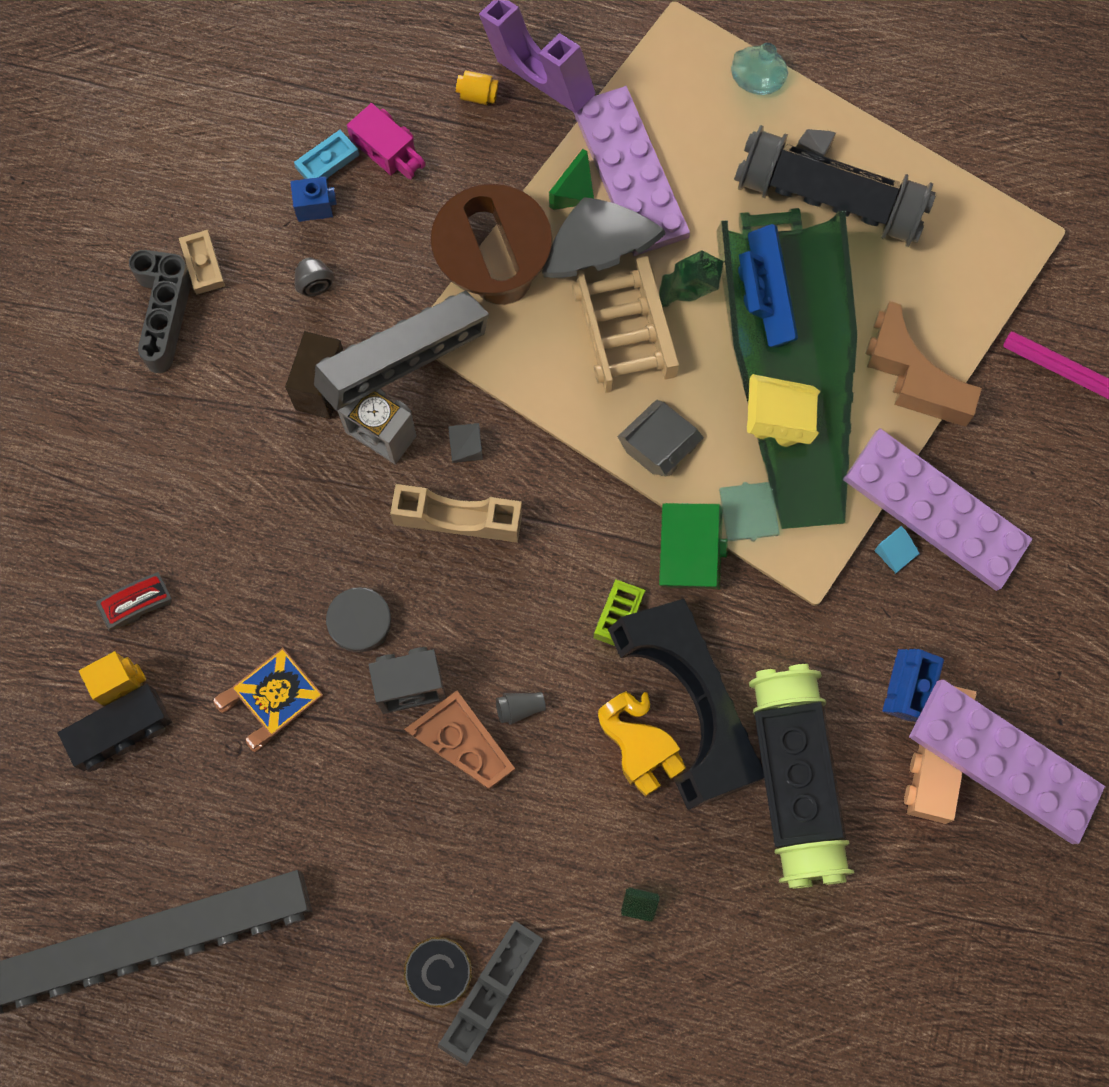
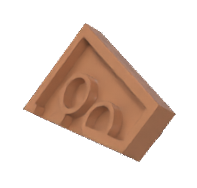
(462, 740)

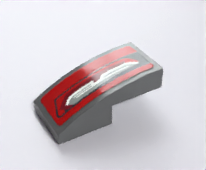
(133, 600)

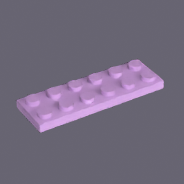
(630, 163)
(938, 509)
(1007, 761)

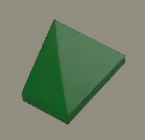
(573, 184)

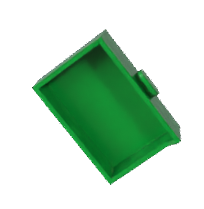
(691, 546)

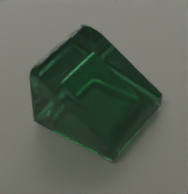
(639, 904)

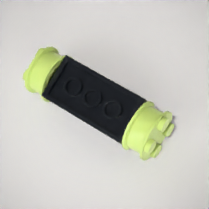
(800, 777)

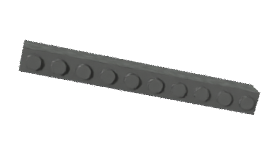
(153, 939)

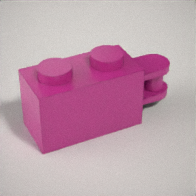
(385, 141)

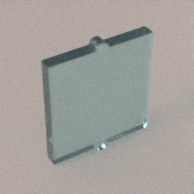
(749, 511)

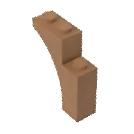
(919, 383)

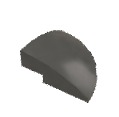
(597, 236)

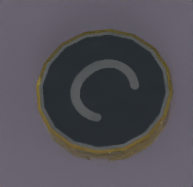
(437, 972)

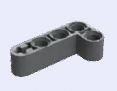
(159, 313)

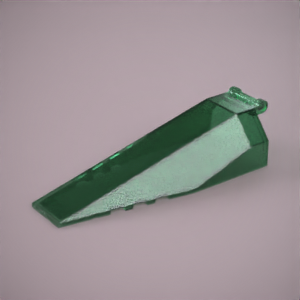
(802, 477)

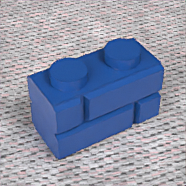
(911, 683)

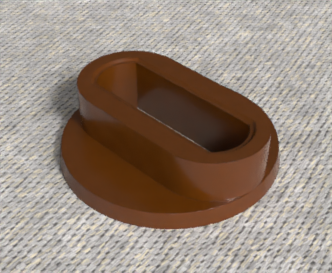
(522, 228)

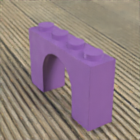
(555, 69)

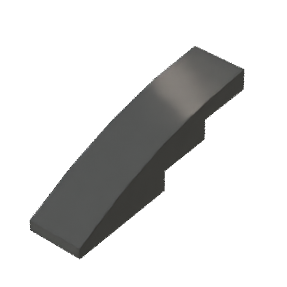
(490, 993)

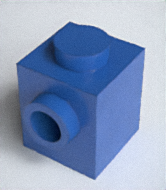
(312, 198)

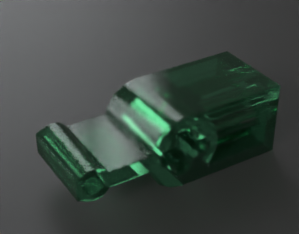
(691, 278)

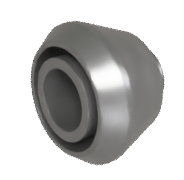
(312, 277)

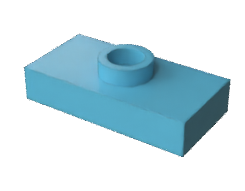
(327, 157)

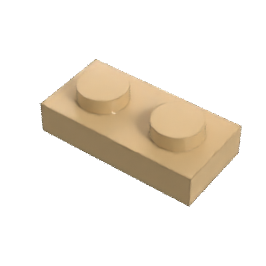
(202, 262)

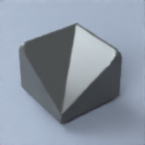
(816, 141)
(465, 442)

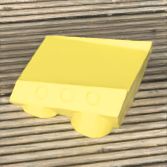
(782, 410)

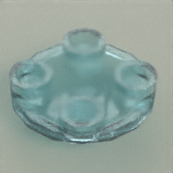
(759, 69)

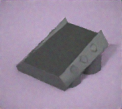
(659, 439)

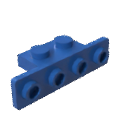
(767, 285)

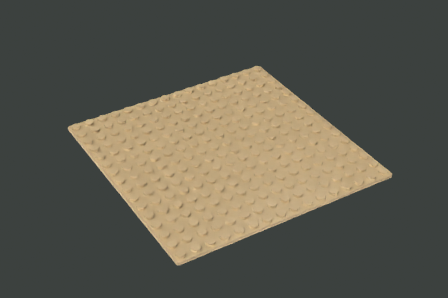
(952, 286)

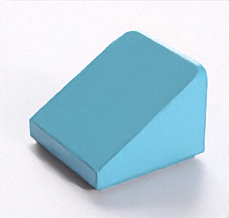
(897, 549)

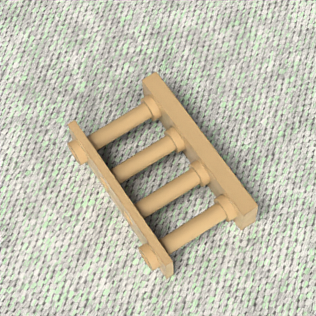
(648, 304)

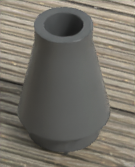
(518, 706)

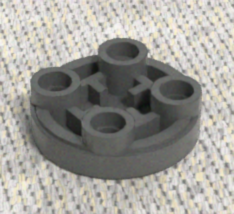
(358, 619)

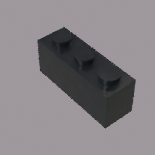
(115, 728)

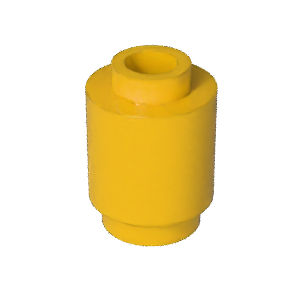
(477, 88)

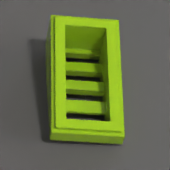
(601, 633)

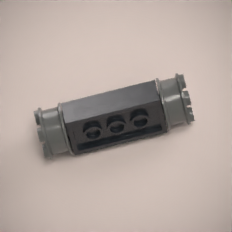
(836, 185)

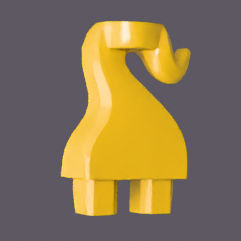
(641, 745)

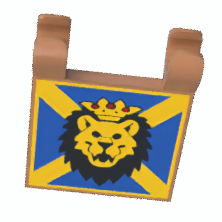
(273, 694)

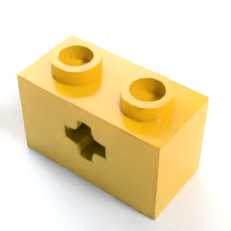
(112, 678)

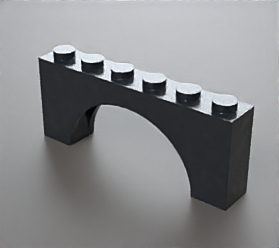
(725, 753)

